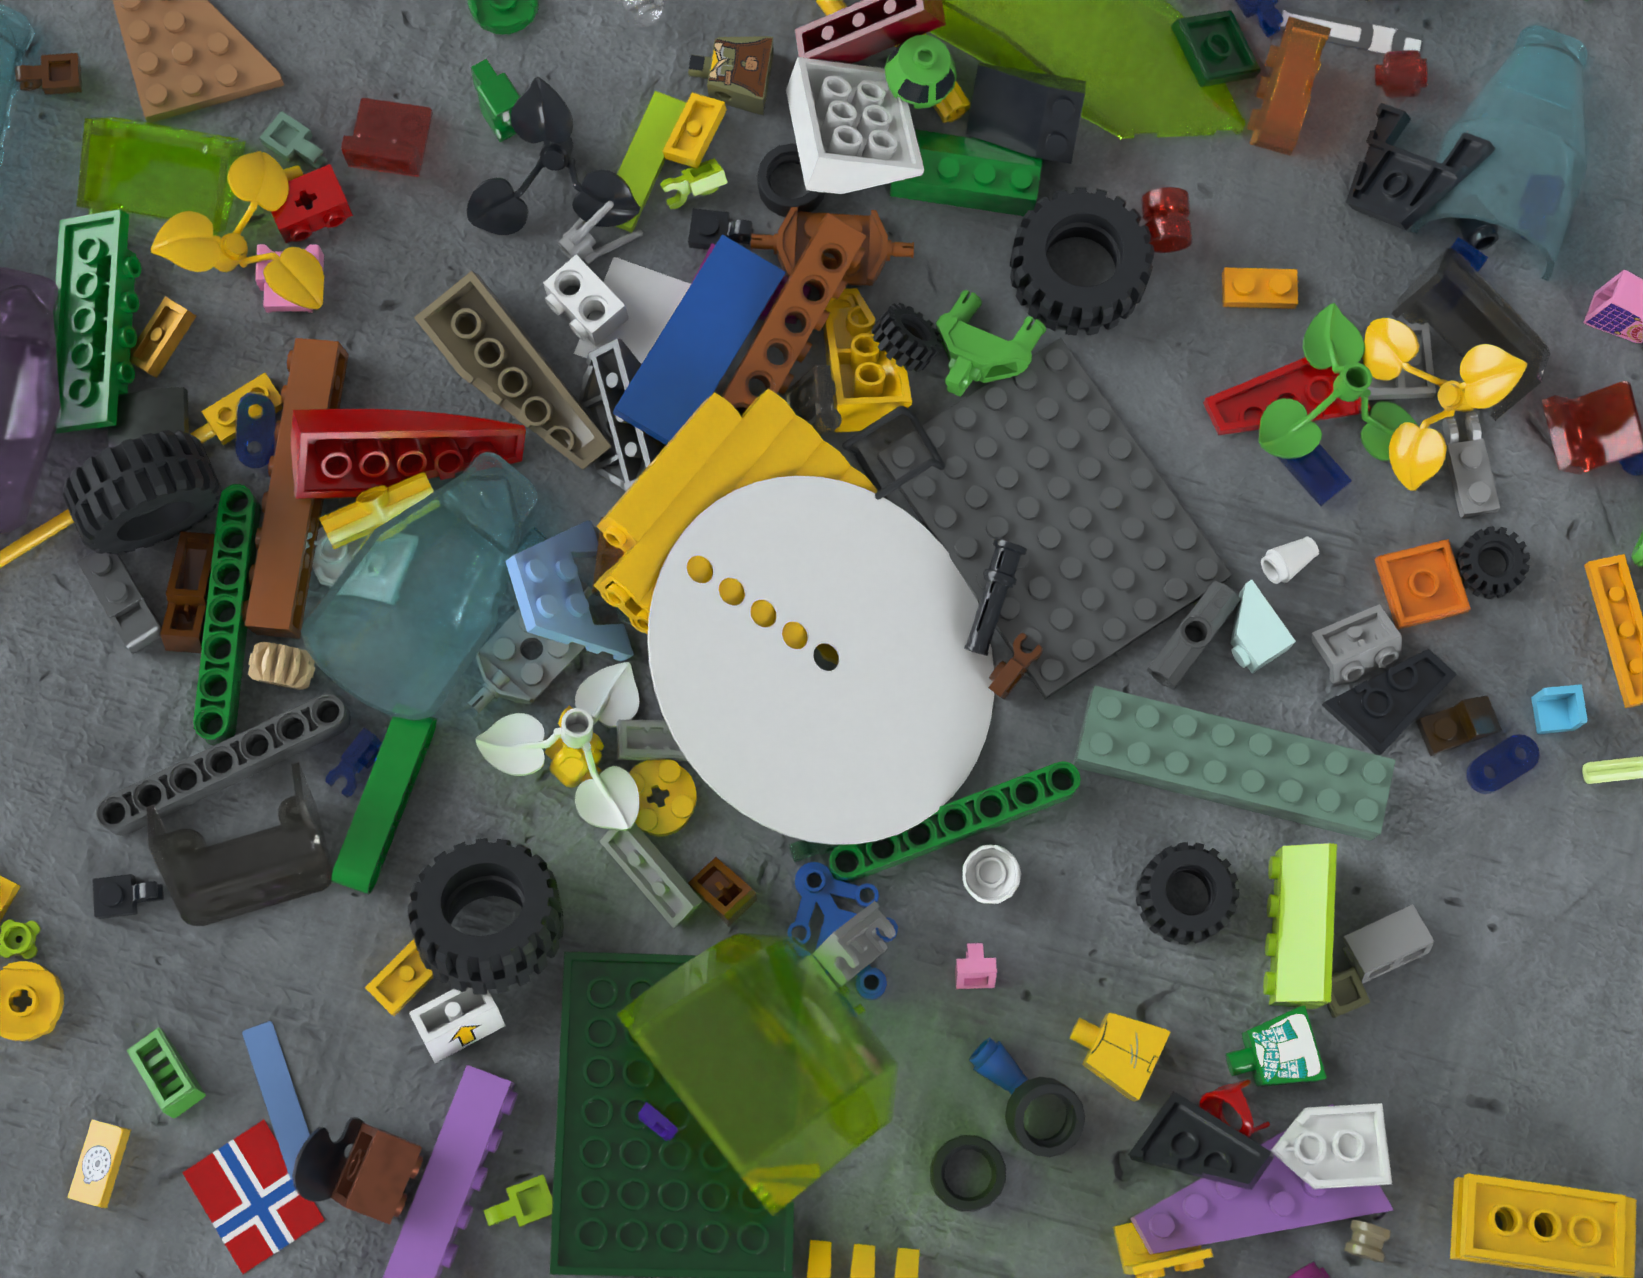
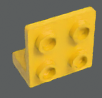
(1140, 1263)

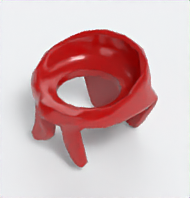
(1232, 1094)

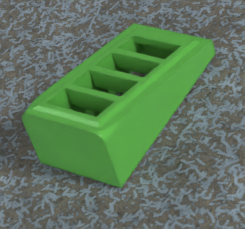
(178, 1094)

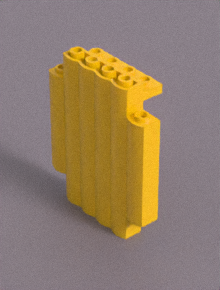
(697, 467)

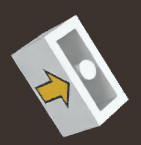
(456, 1021)

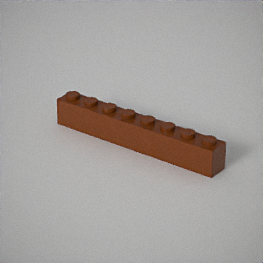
(282, 563)

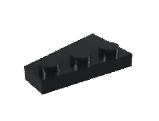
(1391, 701)

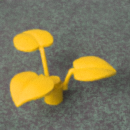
(190, 241)
(1487, 376)

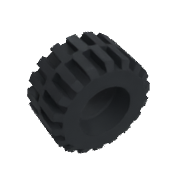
(1214, 875)

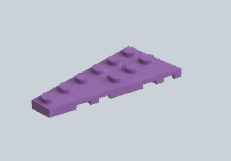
(1223, 1212)

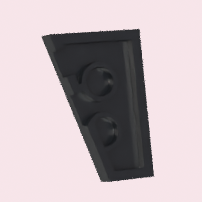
(1200, 1145)

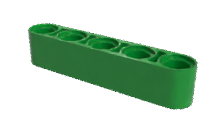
(383, 803)

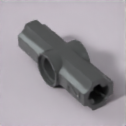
(1179, 651)

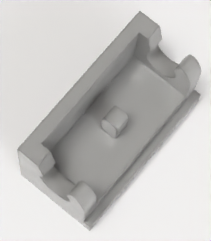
(1387, 943)
(855, 944)

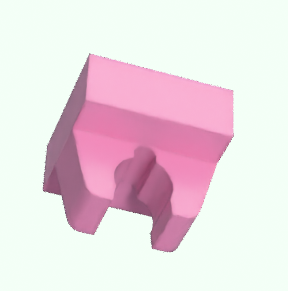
(975, 970)

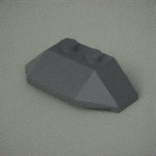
(603, 385)

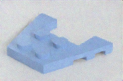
(553, 596)

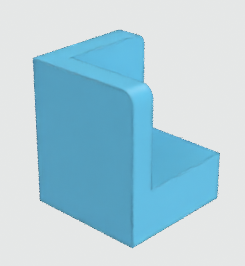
(1559, 709)

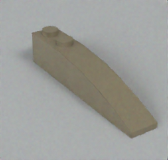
(508, 368)

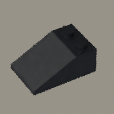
(1026, 111)

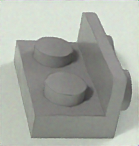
(1358, 645)

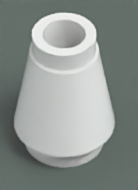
(1288, 559)

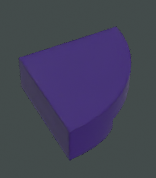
(657, 1122)

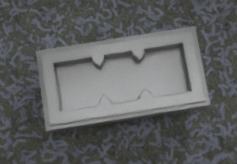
(646, 741)

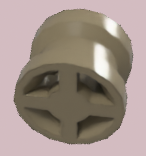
(1367, 1241)

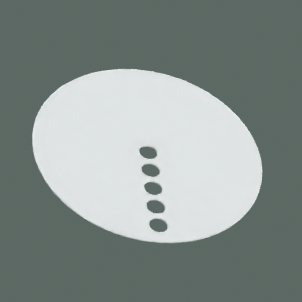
(768, 729)

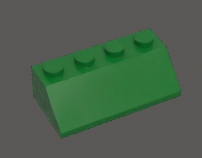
(972, 175)

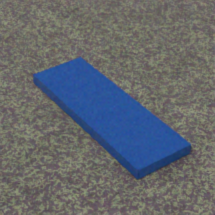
(699, 340)

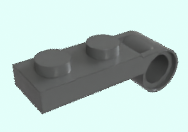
(121, 600)

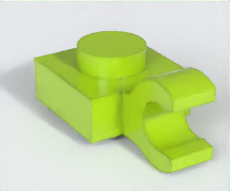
(696, 181)
(528, 1202)

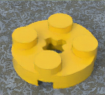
(678, 806)
(46, 1004)

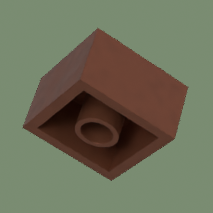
(377, 1174)

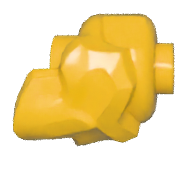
(570, 764)

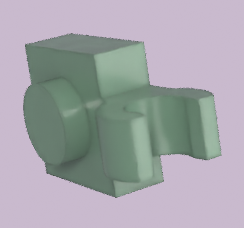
(291, 138)

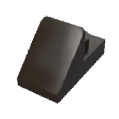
(1458, 725)

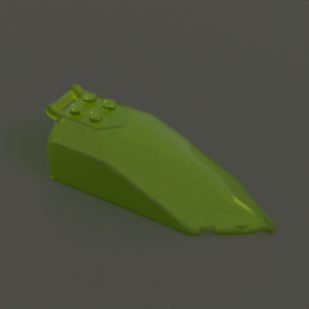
(1119, 47)

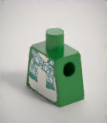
(1279, 1052)

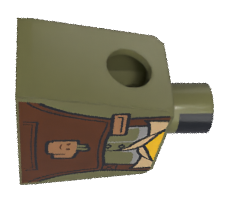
(737, 71)

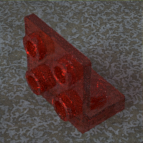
(388, 137)
(1594, 428)

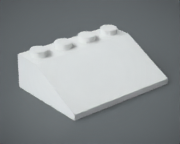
(850, 127)

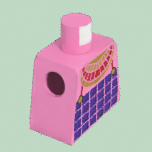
(1619, 307)

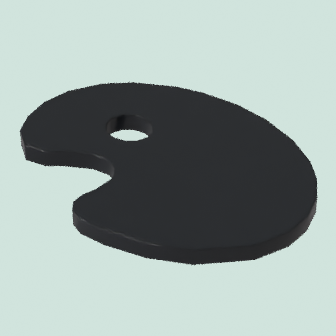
(322, 1161)

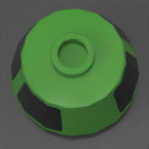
(921, 71)

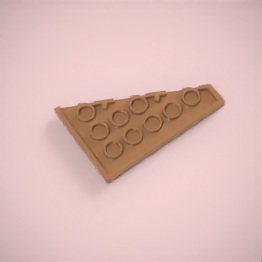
(188, 57)

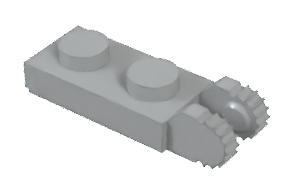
(1470, 468)

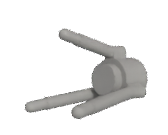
(580, 242)

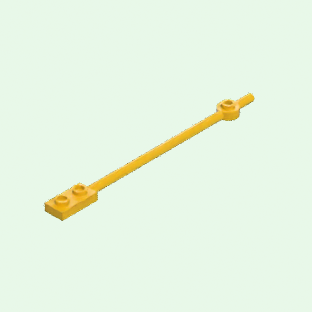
(221, 422)

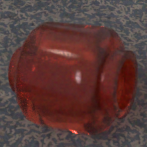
(1402, 73)

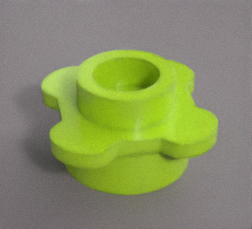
(10, 931)

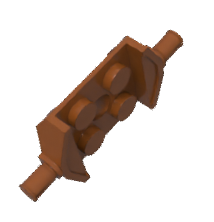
(800, 226)

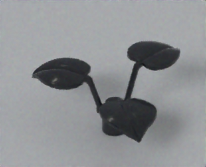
(545, 117)

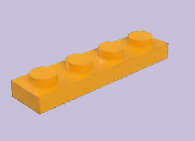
(1620, 622)

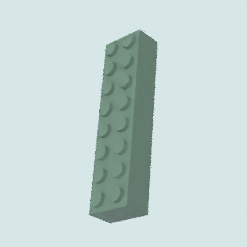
(1234, 763)

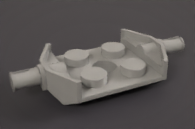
(512, 675)

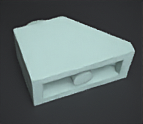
(1257, 630)

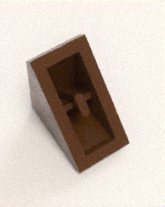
(723, 891)

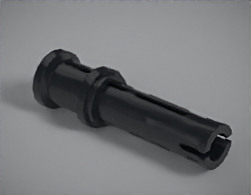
(999, 578)

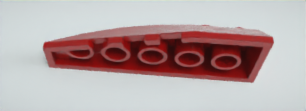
(358, 449)

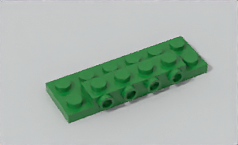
(94, 318)

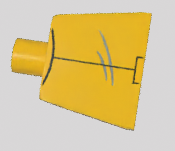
(1121, 1051)

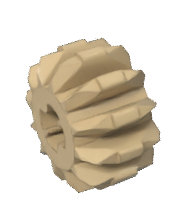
(281, 665)

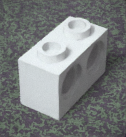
(591, 297)

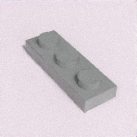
(652, 873)

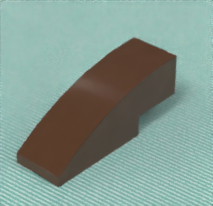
(188, 593)

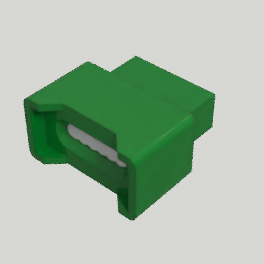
(495, 98)

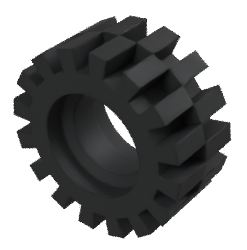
(907, 337)
(1504, 544)

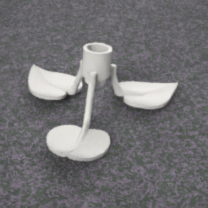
(517, 745)

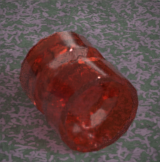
(1166, 216)

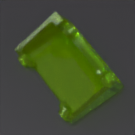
(156, 170)

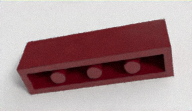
(867, 29)

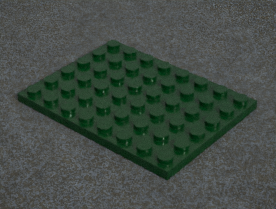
(621, 1190)

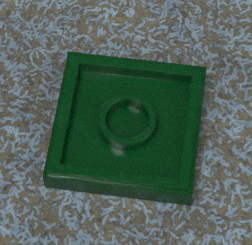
(1215, 48)

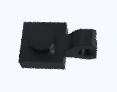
(709, 225)
(120, 894)

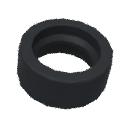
(780, 205)
(1071, 1129)
(995, 1160)

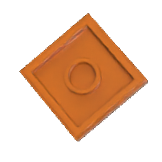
(1422, 584)

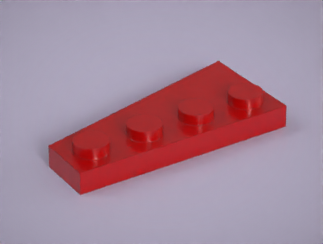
(1243, 405)

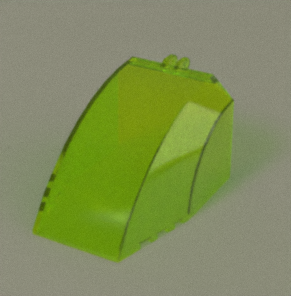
(768, 1060)

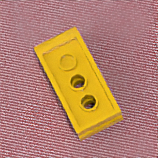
(1580, 1235)

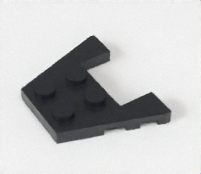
(1403, 185)

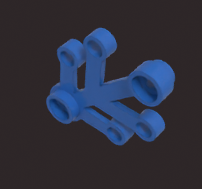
(834, 916)

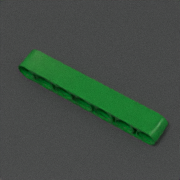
(233, 631)
(975, 821)

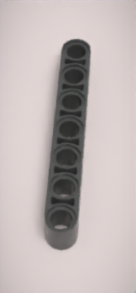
(205, 764)

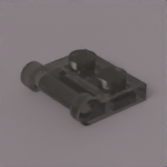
(814, 397)

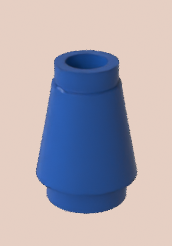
(997, 1065)

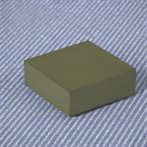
(1347, 993)

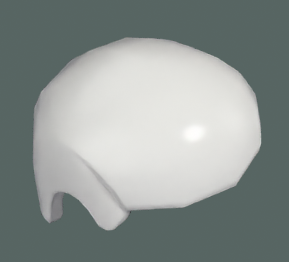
(991, 874)

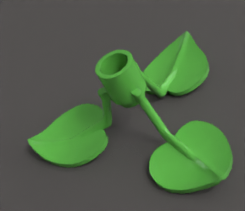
(1333, 343)

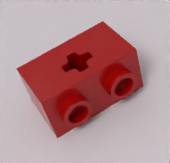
(328, 203)

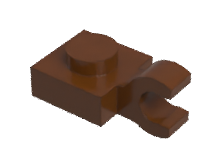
(56, 74)
(1008, 674)

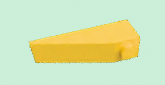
(863, 376)

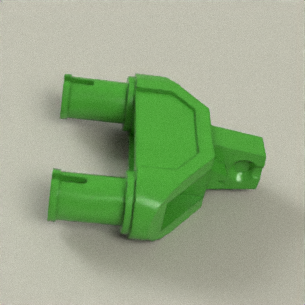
(979, 354)

